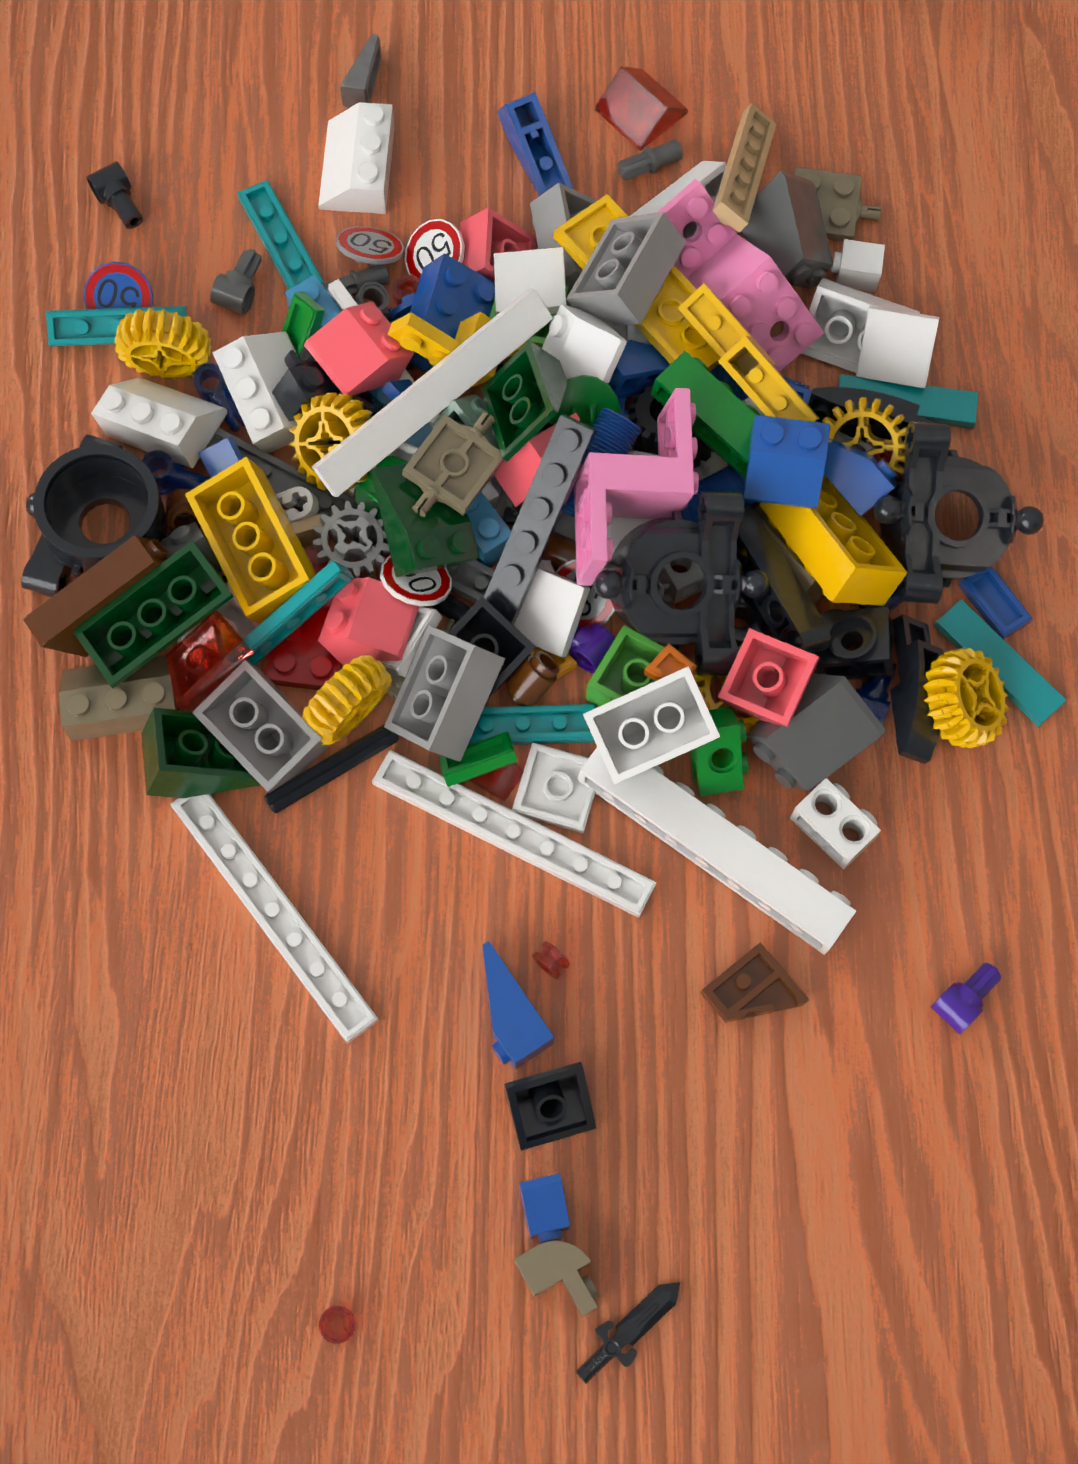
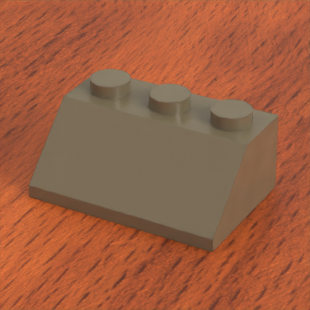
(97, 710)

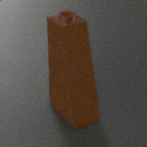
(90, 592)

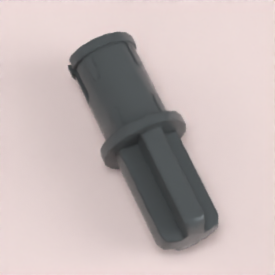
(650, 160)
(356, 280)

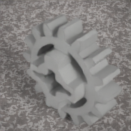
(359, 528)

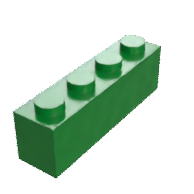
(721, 417)

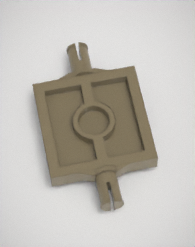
(839, 202)
(453, 464)

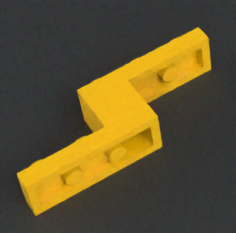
(434, 344)
(744, 357)

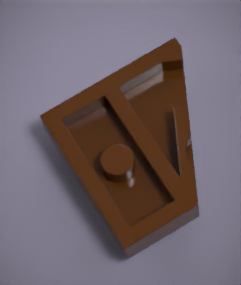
(753, 988)

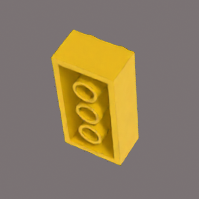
(251, 538)
(838, 548)

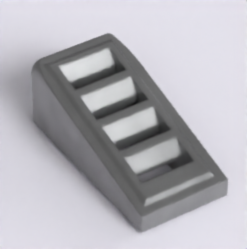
(361, 78)

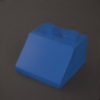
(786, 461)

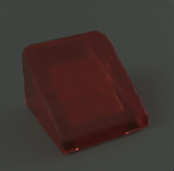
(500, 781)

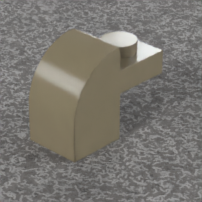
(557, 1262)

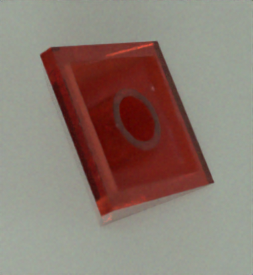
(639, 106)
(205, 659)

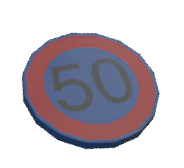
(117, 287)

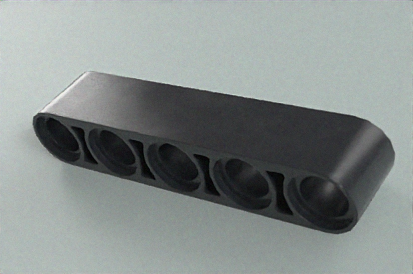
(786, 604)

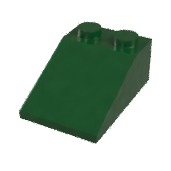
(524, 397)
(418, 542)
(186, 758)

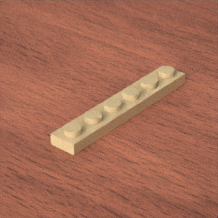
(744, 169)

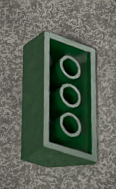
(153, 613)

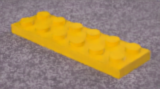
(664, 324)

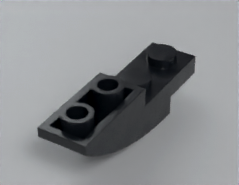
(827, 398)
(915, 653)

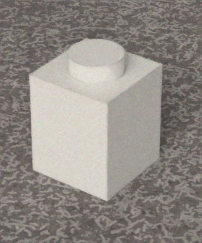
(859, 265)

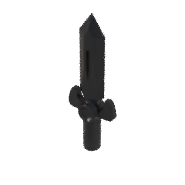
(629, 1330)

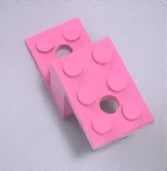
(741, 277)
(634, 485)

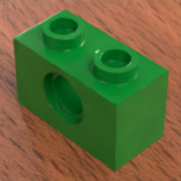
(722, 770)

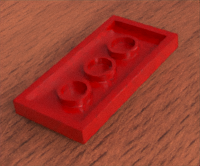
(300, 658)

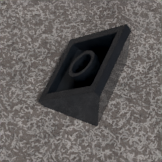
(493, 632)
(550, 1106)

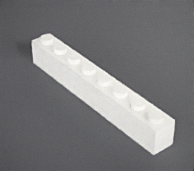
(725, 851)

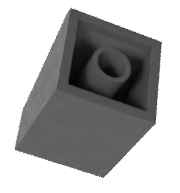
(791, 229)
(822, 736)

